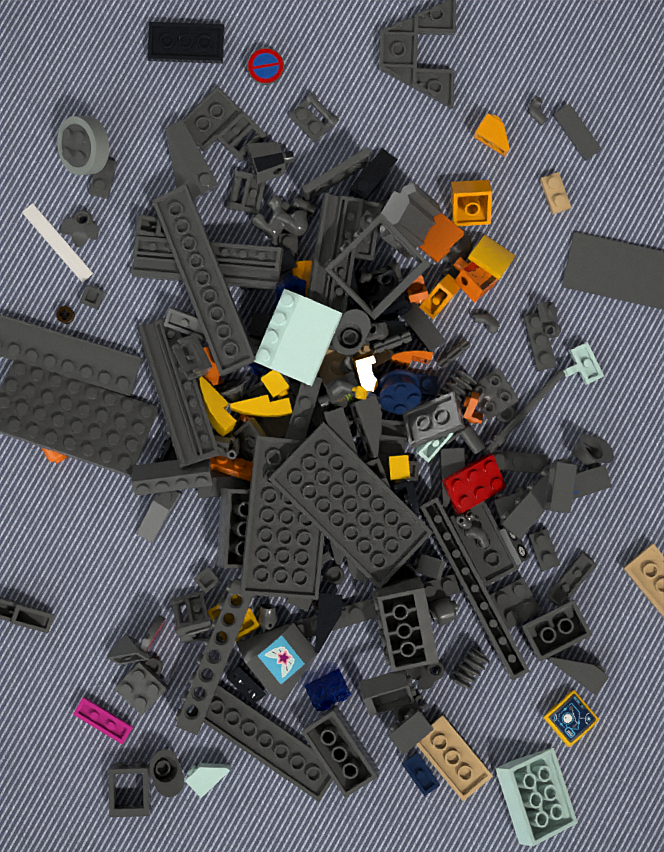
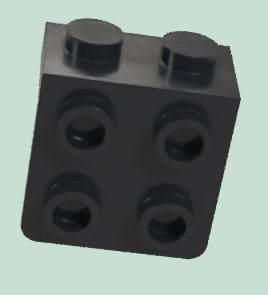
(379, 288)

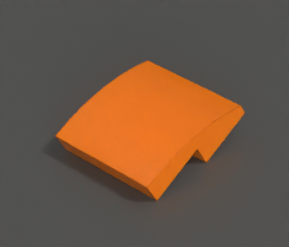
(441, 238)
(405, 358)

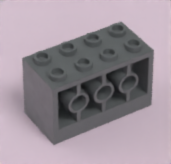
(405, 623)

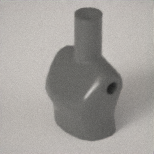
(267, 617)

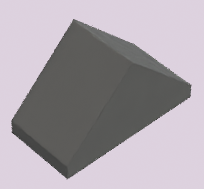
(127, 651)

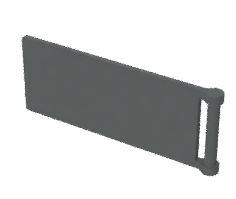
(615, 270)

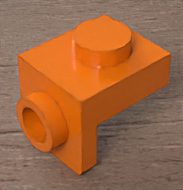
(417, 291)
(469, 412)

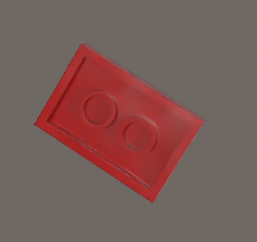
(474, 483)

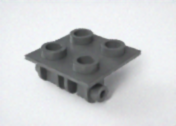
(494, 394)

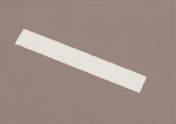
(57, 242)

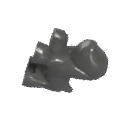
(294, 223)

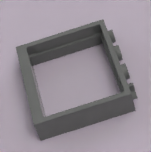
(401, 287)

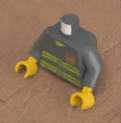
(342, 392)

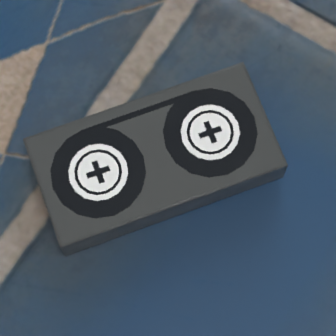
(515, 546)

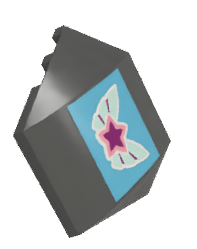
(278, 658)

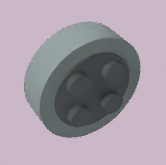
(83, 145)

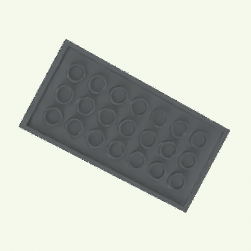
(74, 418)
(350, 505)
(280, 543)

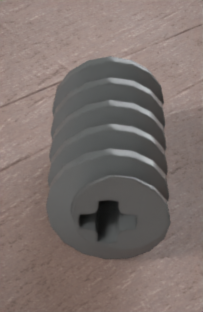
(458, 385)
(470, 668)

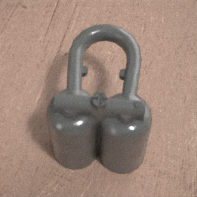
(470, 437)

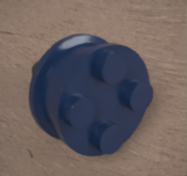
(398, 390)

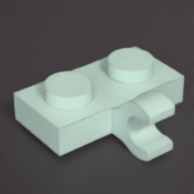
(584, 364)

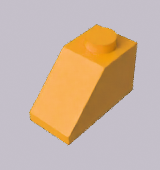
(493, 134)
(440, 296)

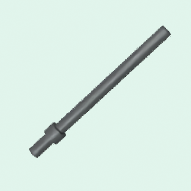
(499, 438)

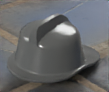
(351, 332)
(233, 389)
(593, 450)
(166, 773)

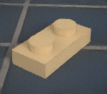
(555, 193)

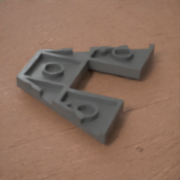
(400, 48)

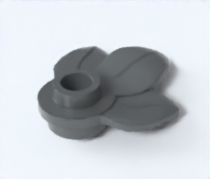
(80, 231)
(425, 676)

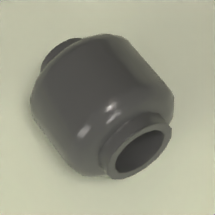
(443, 610)

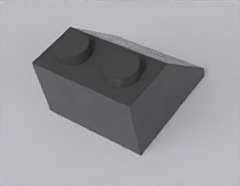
(410, 730)

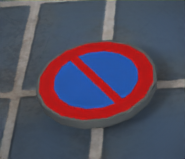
(265, 66)

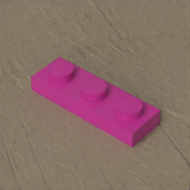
(103, 720)

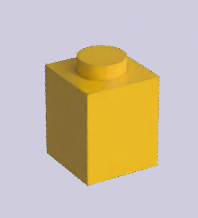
(275, 384)
(399, 468)

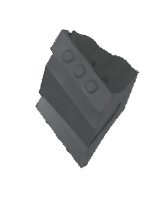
(411, 214)

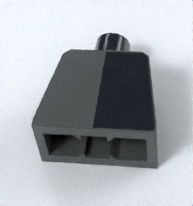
(268, 160)

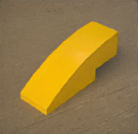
(262, 407)
(216, 408)

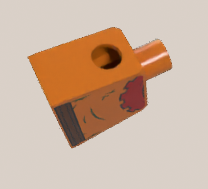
(473, 279)

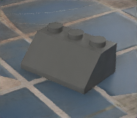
(556, 630)

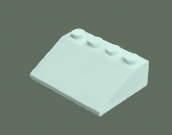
(298, 337)
(536, 797)

